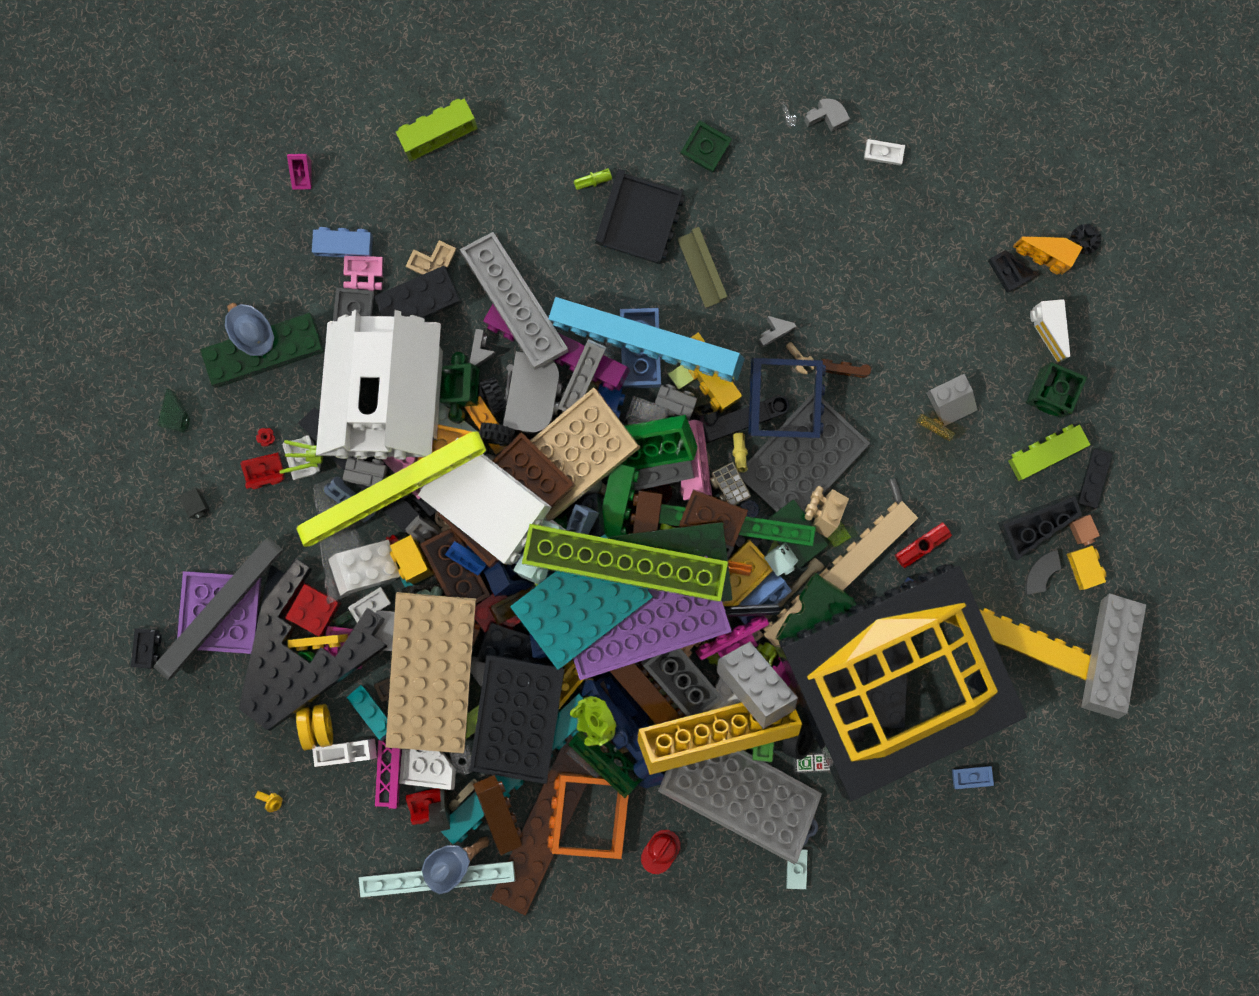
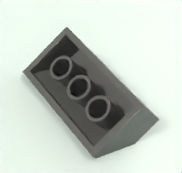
(682, 682)

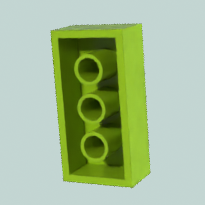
(436, 129)

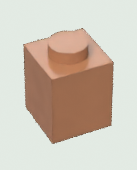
(1084, 530)

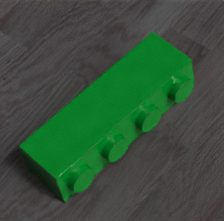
(618, 498)

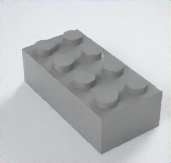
(756, 684)

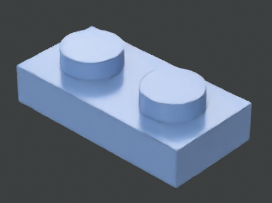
(972, 777)

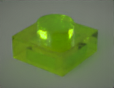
(839, 535)

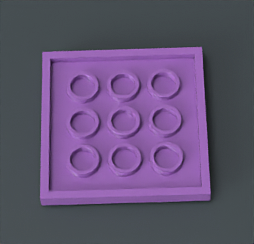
(239, 627)

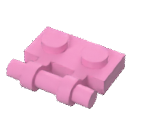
(363, 267)

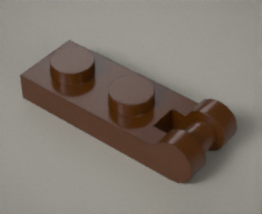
(846, 369)

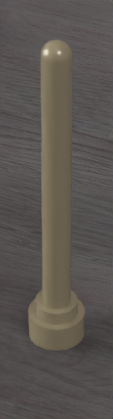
(814, 567)

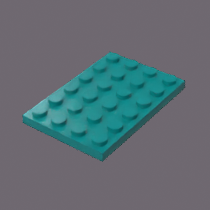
(575, 611)

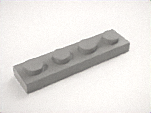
(582, 374)

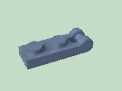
(340, 492)

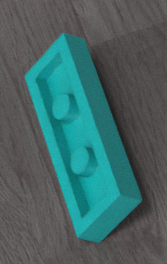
(369, 711)

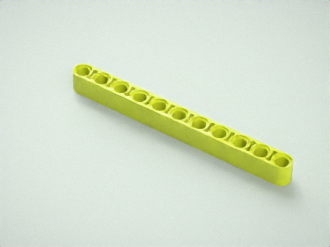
(391, 489)

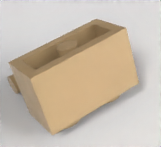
(829, 512)

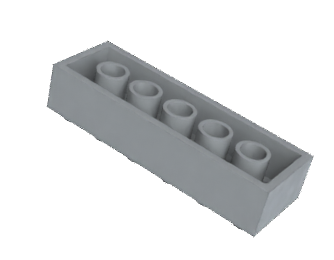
(1113, 656)

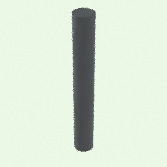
(897, 497)

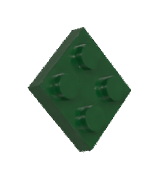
(706, 146)

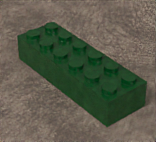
(292, 342)

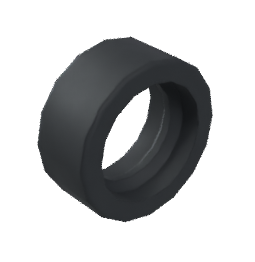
(800, 745)

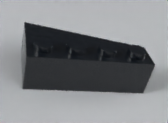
(1032, 527)

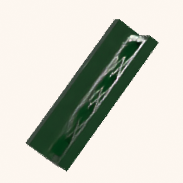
(604, 764)

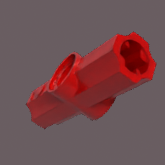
(913, 552)

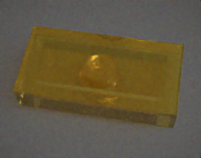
(935, 426)

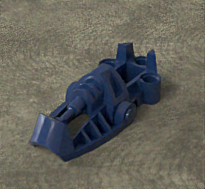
(628, 719)

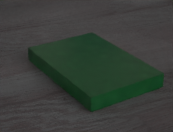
(793, 514)

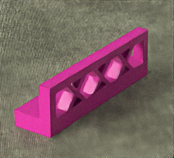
(394, 776)

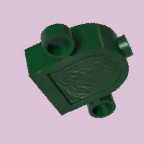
(459, 386)

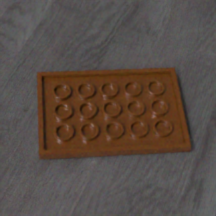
(531, 469)

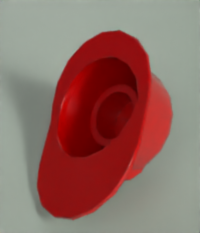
(660, 852)

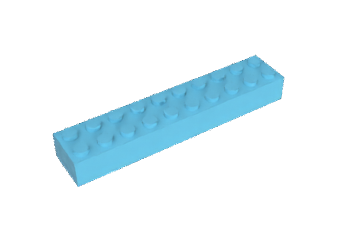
(646, 338)

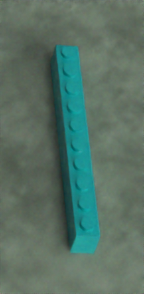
(470, 811)

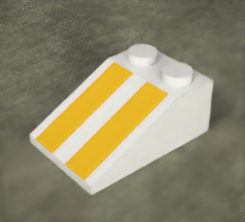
(1051, 324)

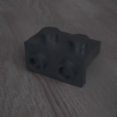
(145, 648)

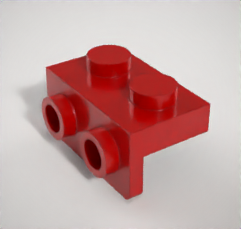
(262, 470)
(419, 804)

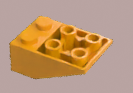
(1053, 252)

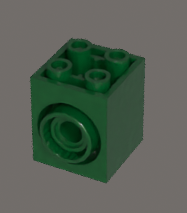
(1056, 390)

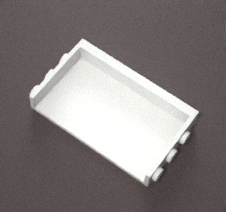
(487, 506)

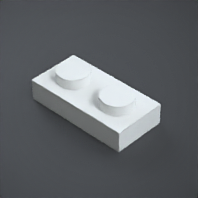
(884, 152)
(375, 601)

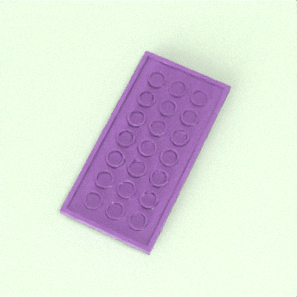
(655, 628)

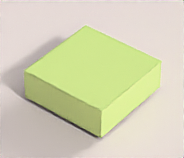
(680, 377)

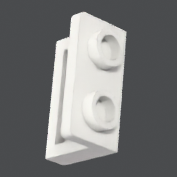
(293, 461)

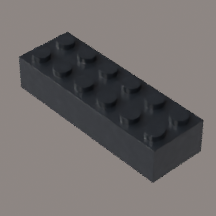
(890, 697)

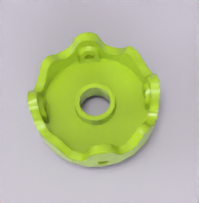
(594, 720)

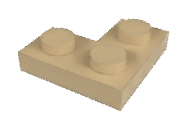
(423, 264)

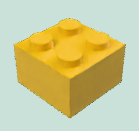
(411, 560)

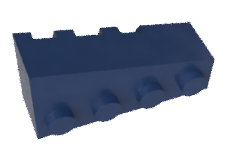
(504, 580)

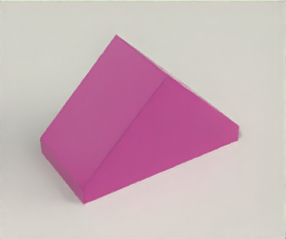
(299, 171)

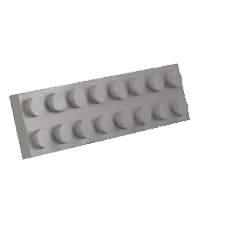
(514, 301)

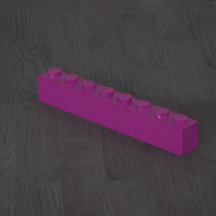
(608, 371)

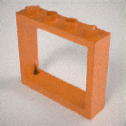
(555, 820)

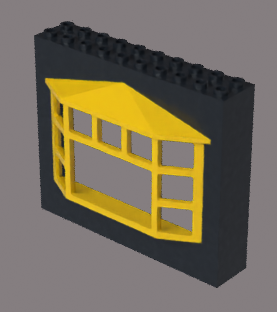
(869, 631)

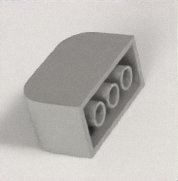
(532, 396)

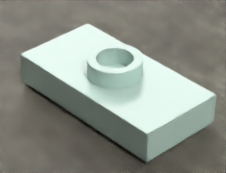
(797, 872)

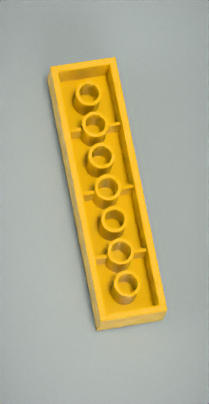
(709, 736)

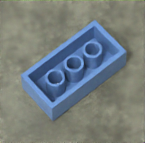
(644, 370)

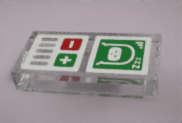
(811, 763)

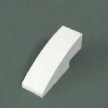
(345, 752)

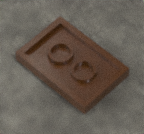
(709, 509)

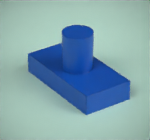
(466, 557)

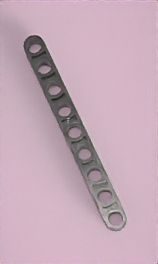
(218, 608)

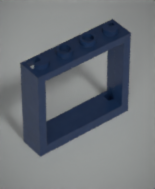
(754, 402)

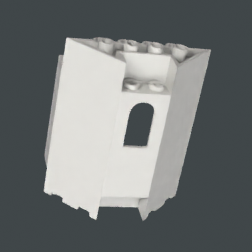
(409, 366)

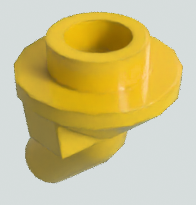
(273, 801)

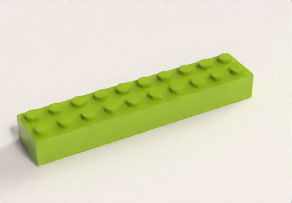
(624, 563)

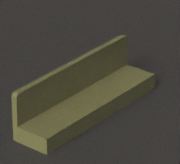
(702, 268)

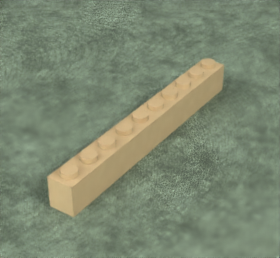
(857, 558)

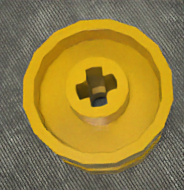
(314, 727)

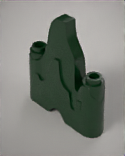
(819, 602)

